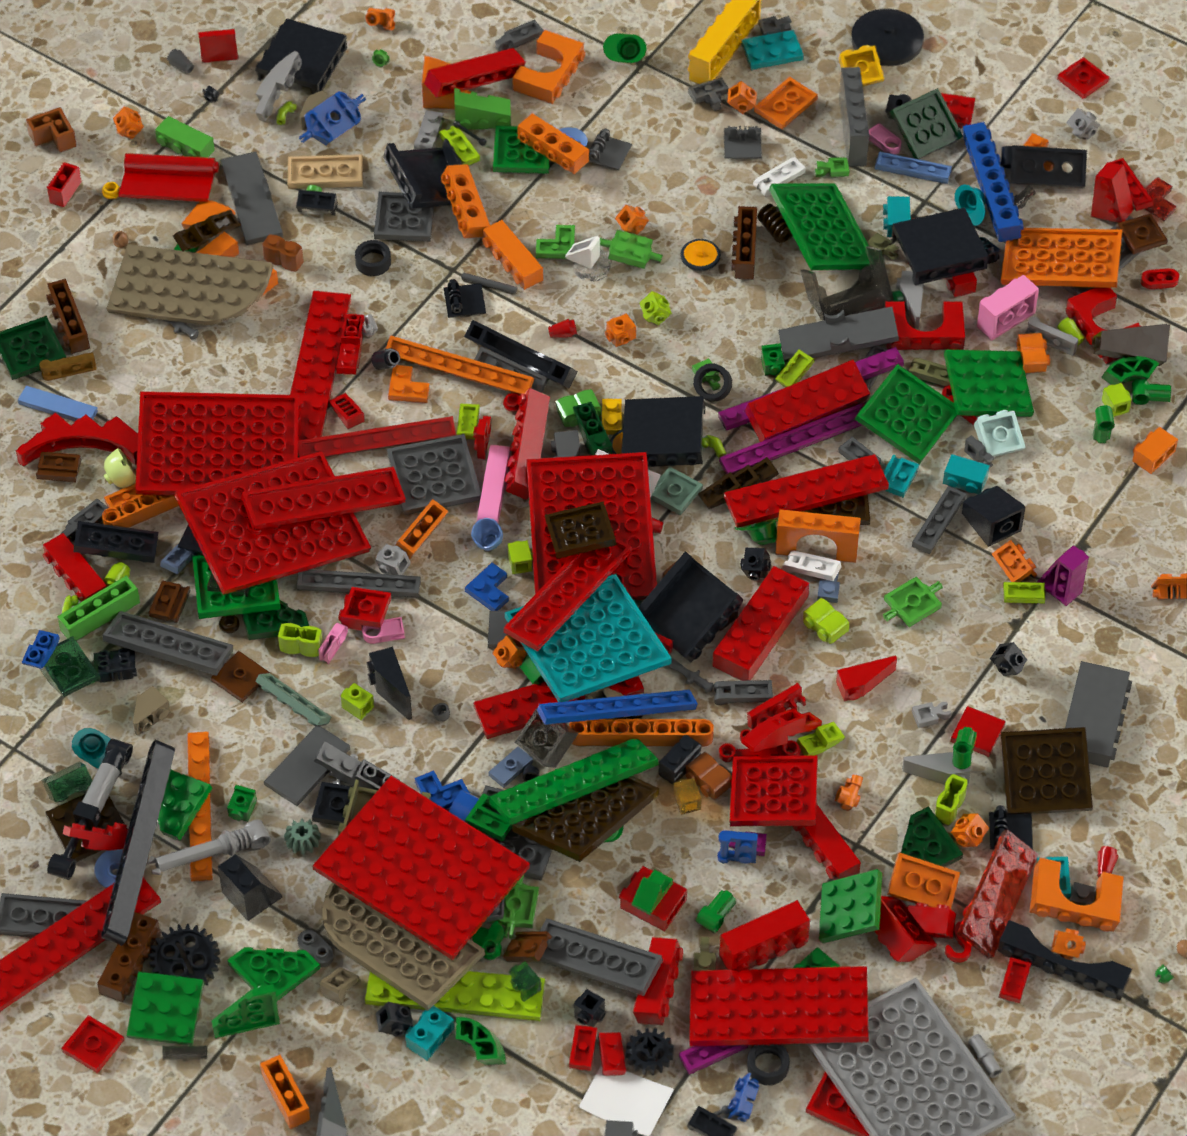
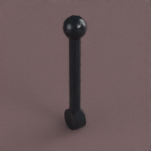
(482, 141)

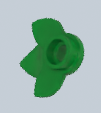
(490, 939)

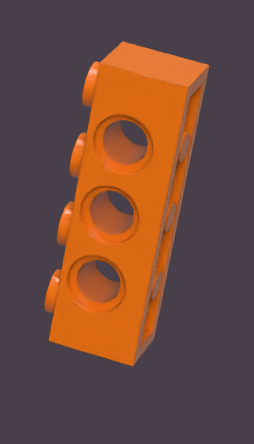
(553, 143)
(465, 200)

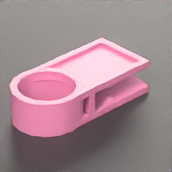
(881, 136)
(390, 630)
(332, 642)

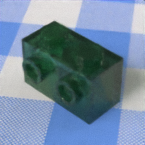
(67, 782)

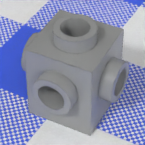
(1083, 124)
(392, 560)

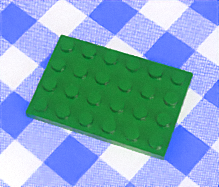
(822, 225)

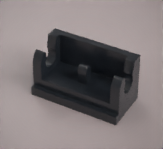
(317, 201)

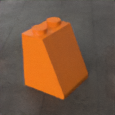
(429, 99)

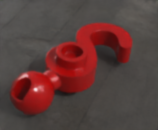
(963, 956)

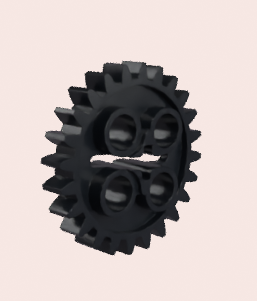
(204, 950)

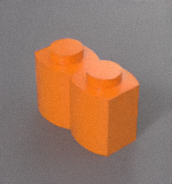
(1033, 352)

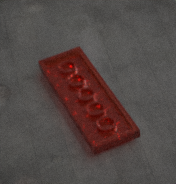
(997, 894)

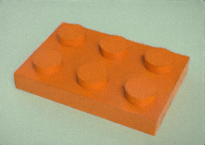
(785, 103)
(922, 882)

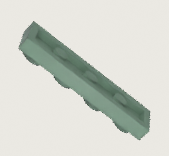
(288, 696)

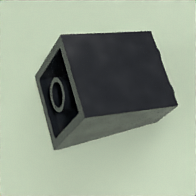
(994, 515)
(246, 887)

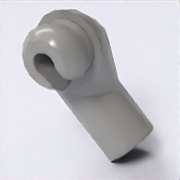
(370, 327)

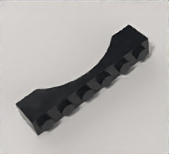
(520, 354)
(1103, 977)

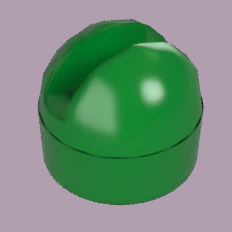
(1165, 974)

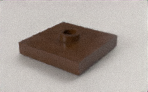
(1142, 233)
(239, 676)

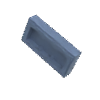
(177, 559)
(510, 767)

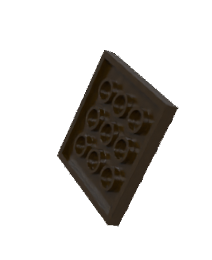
(1046, 771)

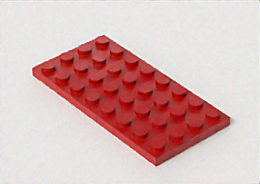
(779, 1006)

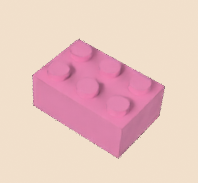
(1007, 307)

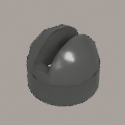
(441, 712)

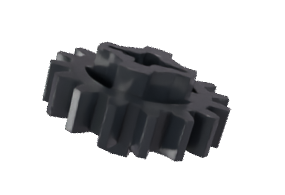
(659, 1047)

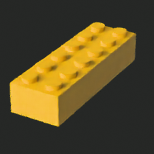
(722, 39)

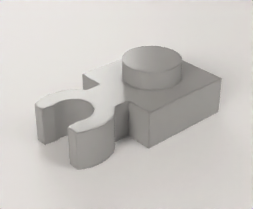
(928, 714)

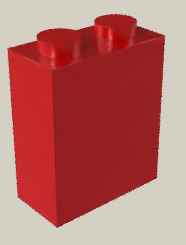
(665, 910)

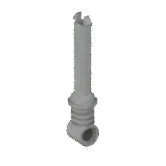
(252, 835)

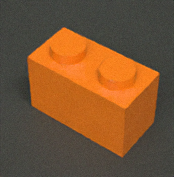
(1154, 450)

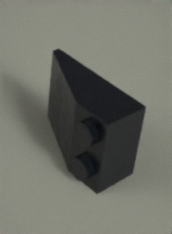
(389, 680)

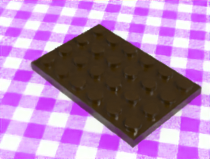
(589, 820)

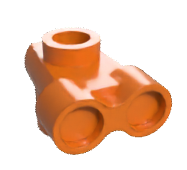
(382, 17)
(848, 795)

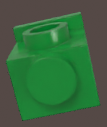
(772, 359)
(242, 803)

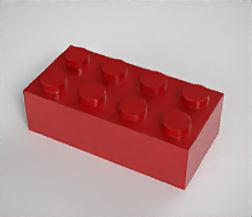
(765, 937)

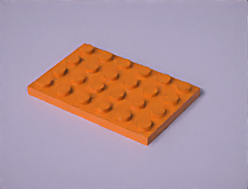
(1064, 257)

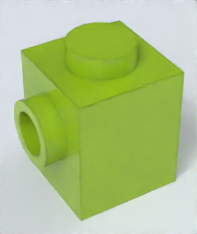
(1117, 399)
(520, 557)
(357, 701)

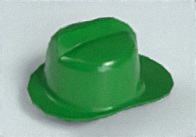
(624, 48)
(762, 532)

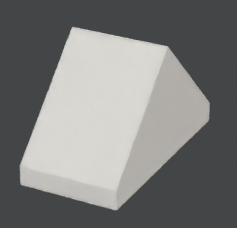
(585, 252)

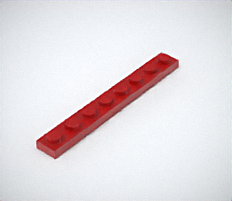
(378, 437)

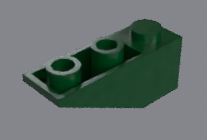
(592, 429)

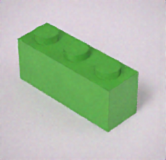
(184, 139)

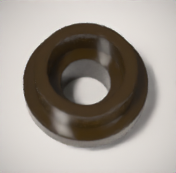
(225, 620)

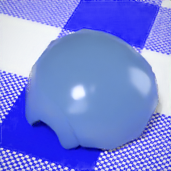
(487, 534)

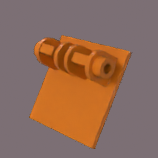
(1165, 583)

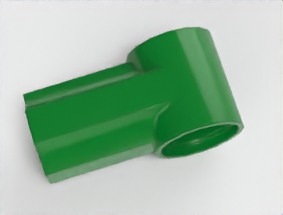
(1144, 392)
(1103, 423)
(964, 748)
(713, 915)

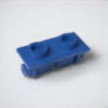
(745, 1089)

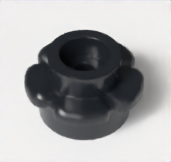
(210, 94)

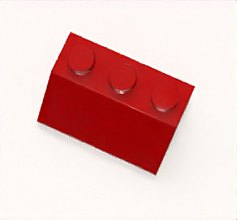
(901, 931)

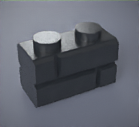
(673, 764)

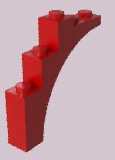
(83, 433)

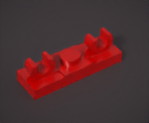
(776, 705)

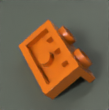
(1013, 562)

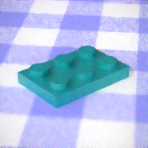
(772, 49)

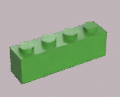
(99, 609)

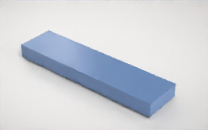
(913, 167)
(54, 403)

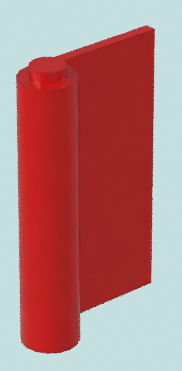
(168, 177)

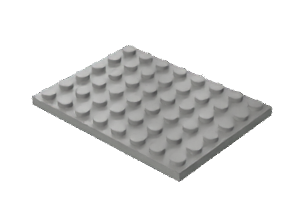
(913, 1072)

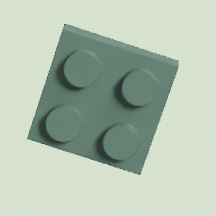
(675, 490)

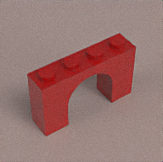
(1088, 305)
(946, 337)

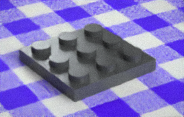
(399, 222)

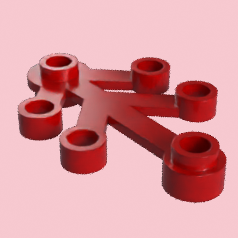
(778, 751)

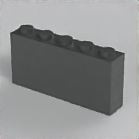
(854, 116)
(1098, 707)

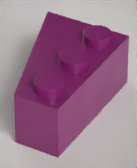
(1066, 575)

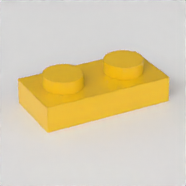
(612, 415)

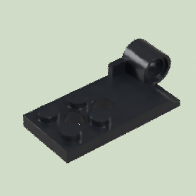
(1028, 168)

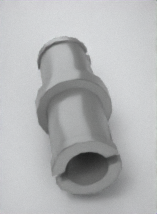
(985, 1056)

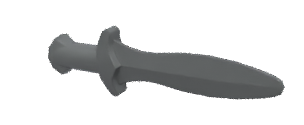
(181, 326)
(692, 676)

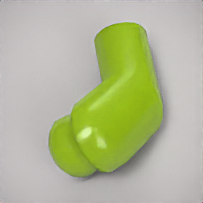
(283, 110)
(715, 443)
(69, 602)

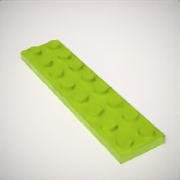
(473, 994)

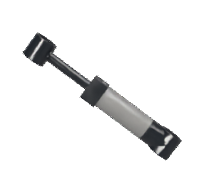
(89, 810)

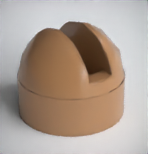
(122, 239)
(1182, 948)

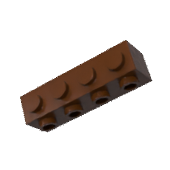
(746, 242)
(68, 316)
(128, 959)

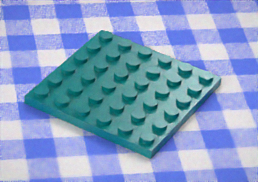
(598, 645)

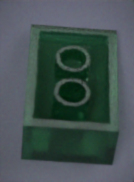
(69, 668)

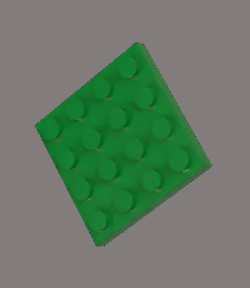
(988, 382)
(907, 414)
(215, 604)

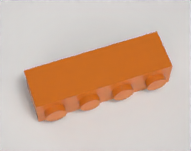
(512, 254)

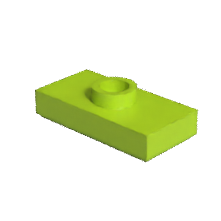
(795, 369)
(468, 419)
(1024, 592)

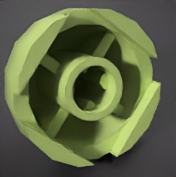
(119, 469)

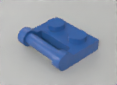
(745, 847)

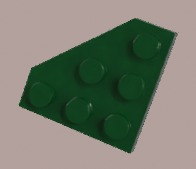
(268, 623)
(929, 840)

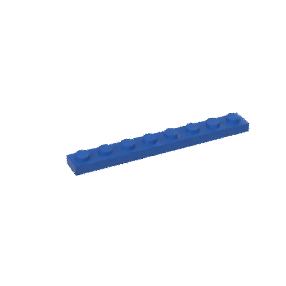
(617, 707)

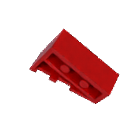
(1112, 194)

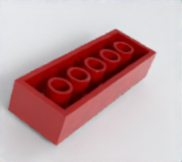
(807, 401)
(760, 624)

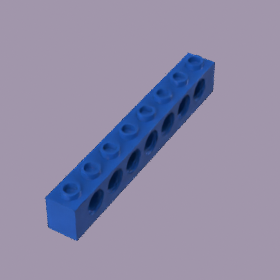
(992, 182)

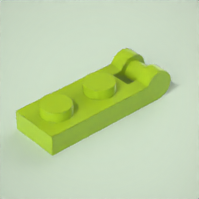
(461, 145)

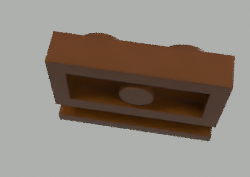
(58, 466)
(169, 601)
(527, 946)

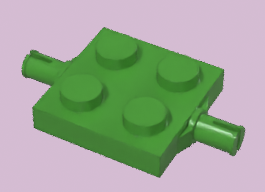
(630, 249)
(912, 601)
(519, 907)

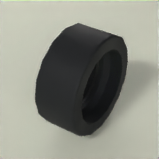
(373, 269)
(701, 372)
(768, 1078)

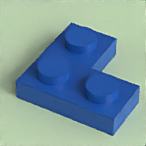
(485, 589)
(441, 795)

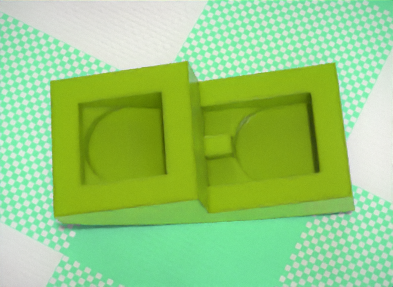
(822, 740)

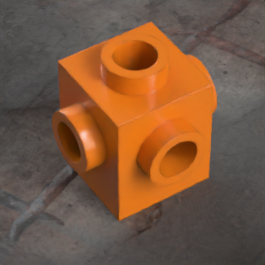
(742, 97)
(128, 122)
(632, 219)
(620, 330)
(509, 653)
(969, 830)
(1060, 942)

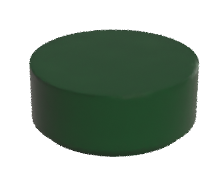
(898, 296)

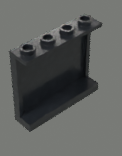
(317, 48)
(420, 173)
(941, 245)
(665, 429)
(689, 606)

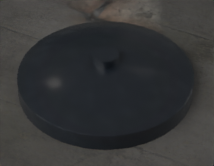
(893, 32)

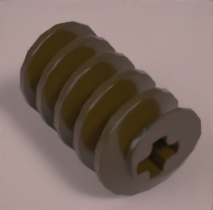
(774, 223)

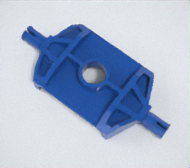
(323, 127)

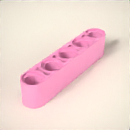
(494, 483)

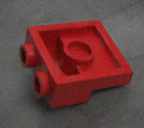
(364, 608)

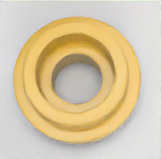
(110, 190)

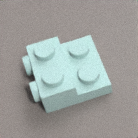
(999, 433)

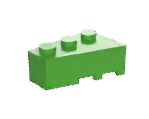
(481, 111)

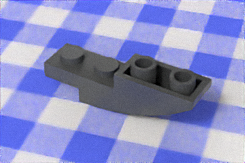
(350, 769)

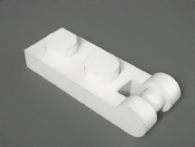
(780, 175)
(812, 565)

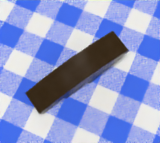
(206, 230)
(747, 476)

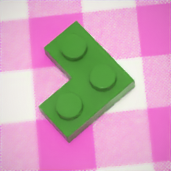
(557, 247)

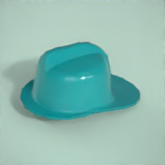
(973, 201)
(90, 746)

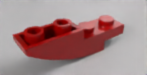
(351, 344)
(777, 728)
(99, 839)

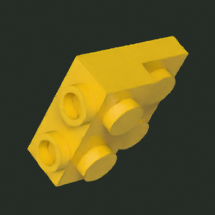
(867, 60)

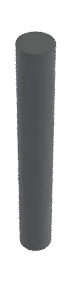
(489, 283)

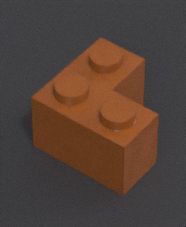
(52, 126)

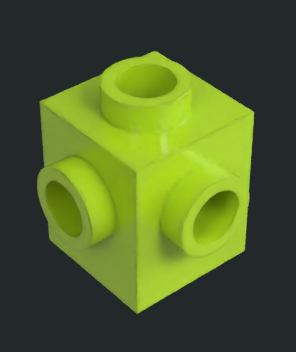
(655, 308)

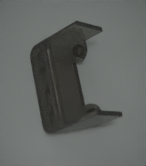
(868, 296)

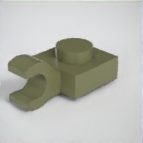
(886, 246)
(704, 959)

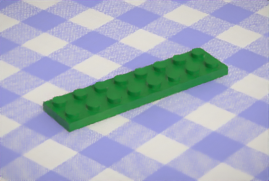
(573, 781)

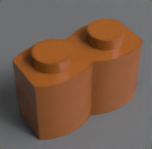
(283, 253)
(709, 776)

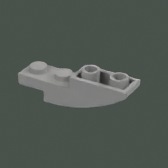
(278, 79)

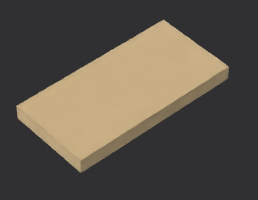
(325, 171)

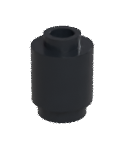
(385, 359)

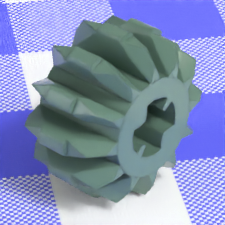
(302, 836)

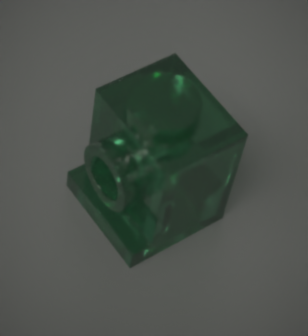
(525, 980)

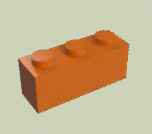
(422, 528)
(285, 1091)

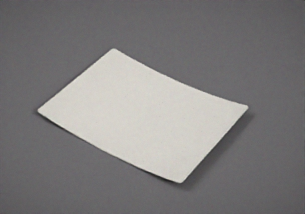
(626, 1099)

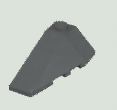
(331, 1118)

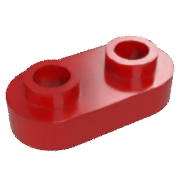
(1160, 278)

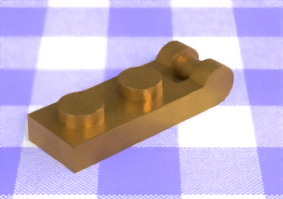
(67, 366)

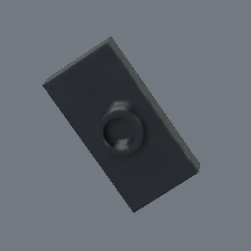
(710, 1124)

